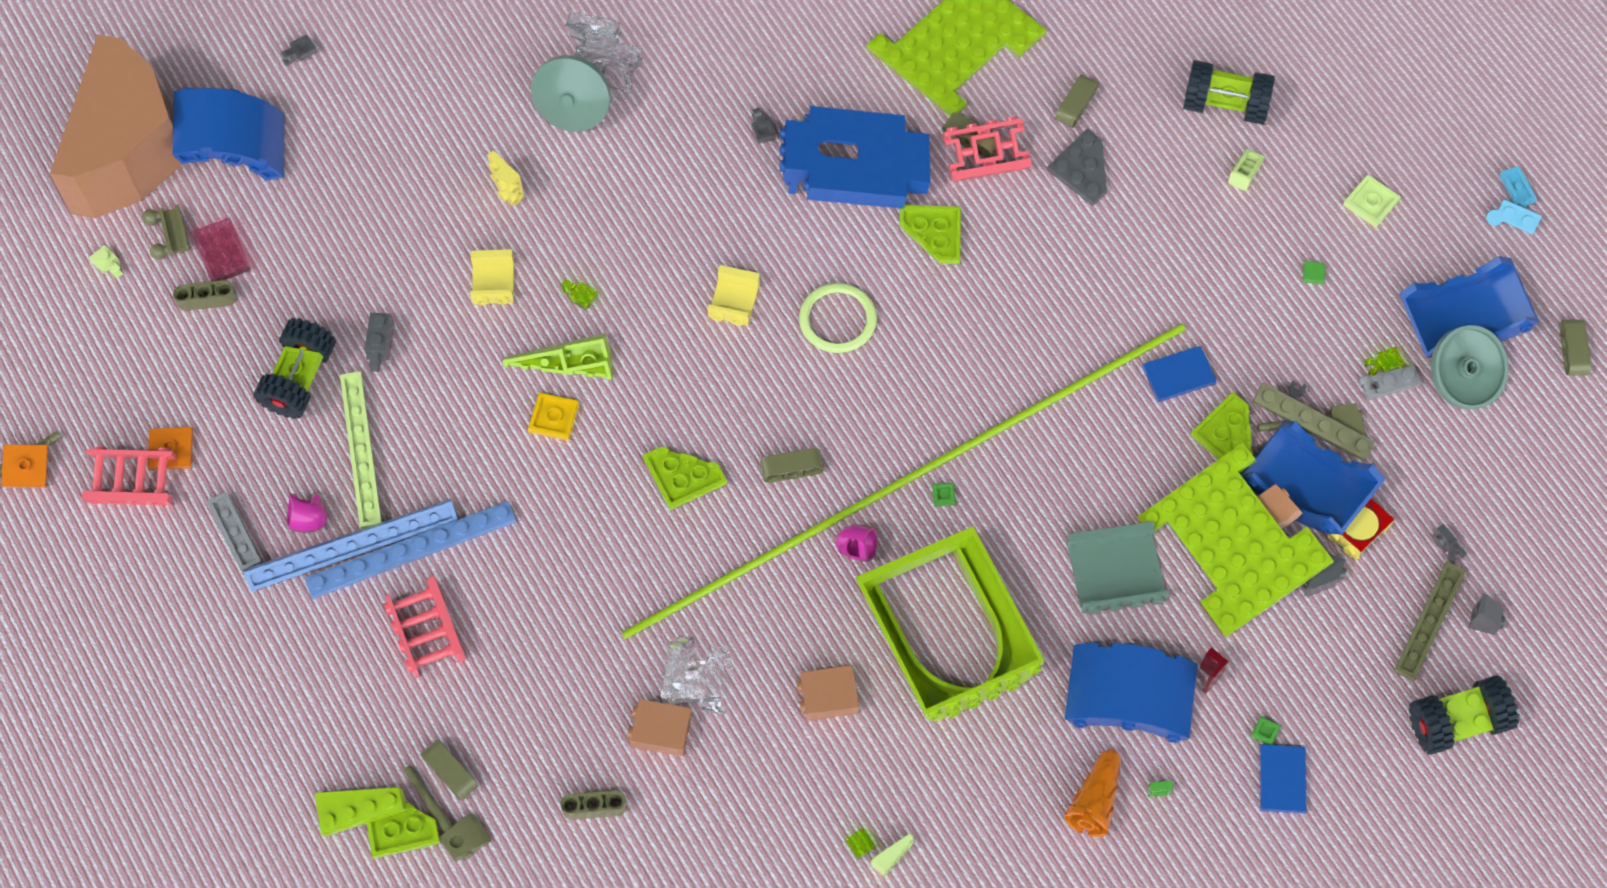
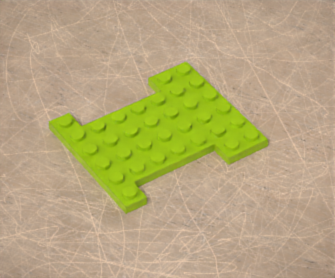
(955, 45)
(1237, 542)

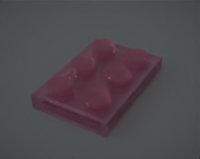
(220, 250)

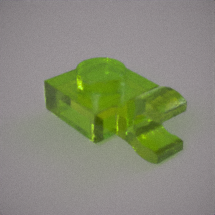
(580, 295)

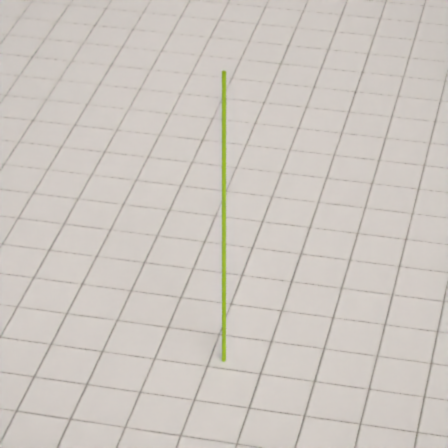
(901, 482)

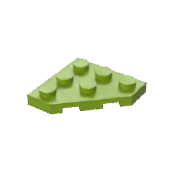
(934, 229)
(1225, 427)
(682, 476)
(402, 833)

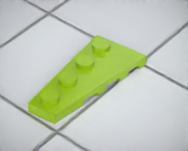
(353, 808)

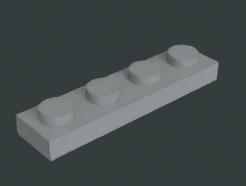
(234, 531)

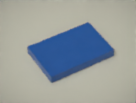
(1179, 374)
(1282, 779)

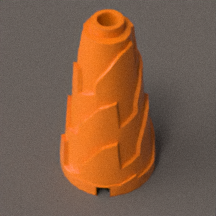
(1094, 802)

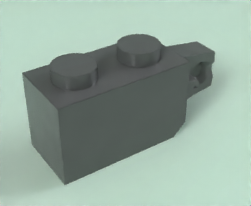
(378, 339)

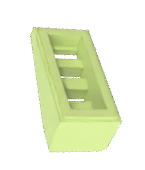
(1239, 174)
(889, 857)

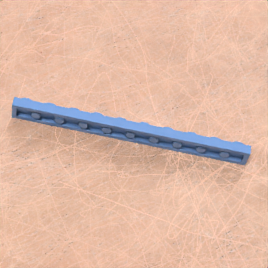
(350, 545)
(409, 550)

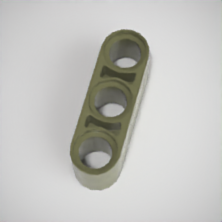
(1077, 100)
(985, 147)
(212, 300)
(1575, 347)
(791, 465)
(449, 770)
(603, 810)

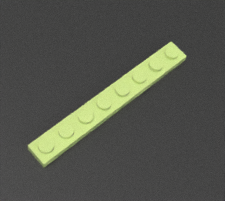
(360, 449)

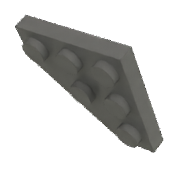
(1082, 167)

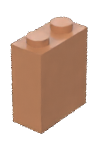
(828, 693)
(660, 727)

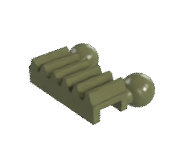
(173, 230)

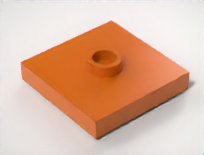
(178, 440)
(24, 466)

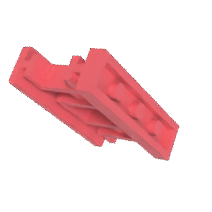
(989, 164)

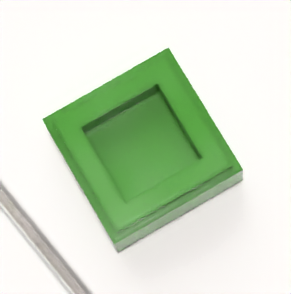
(1313, 272)
(943, 494)
(1265, 731)
(1160, 788)

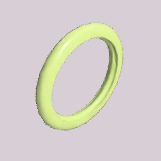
(834, 347)

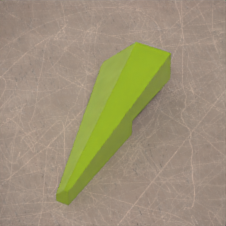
(583, 356)

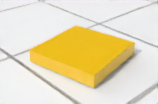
(553, 416)

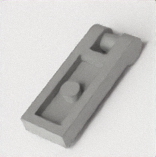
(1390, 382)

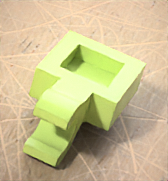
(106, 260)

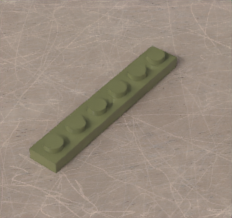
(1313, 422)
(1429, 621)

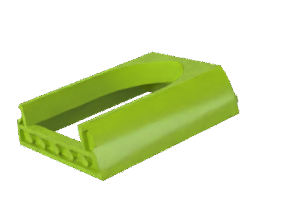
(1016, 649)

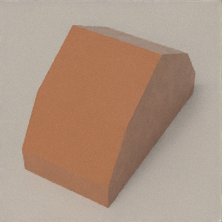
(116, 134)

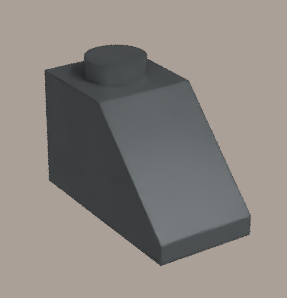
(1328, 577)
(1487, 615)

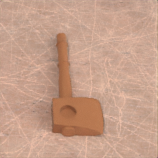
(1280, 506)

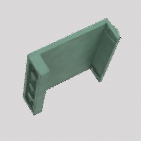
(1116, 568)

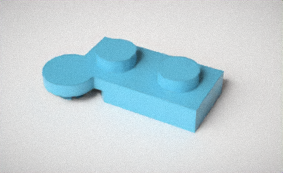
(1517, 186)
(1515, 216)

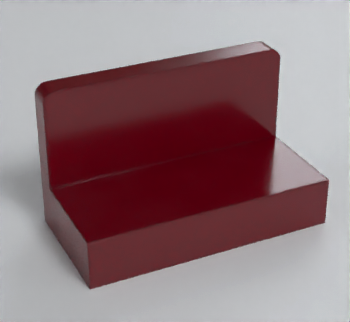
(1214, 665)

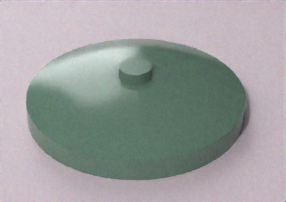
(570, 93)
(1469, 367)

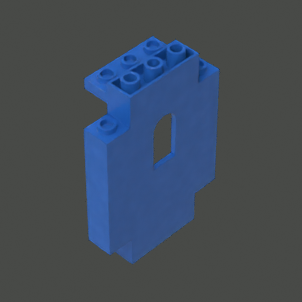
(886, 165)

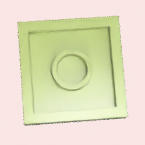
(1371, 201)

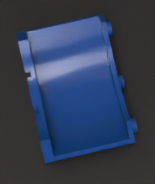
(228, 128)
(1486, 299)
(1316, 479)
(1131, 690)

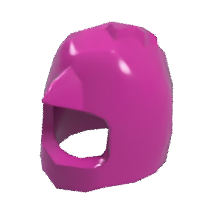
(305, 515)
(857, 542)

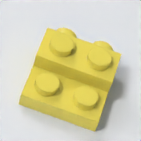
(506, 179)

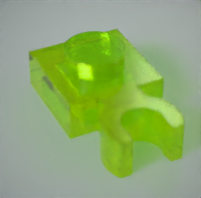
(1386, 360)

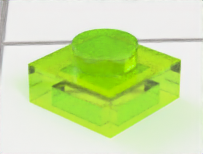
(860, 844)

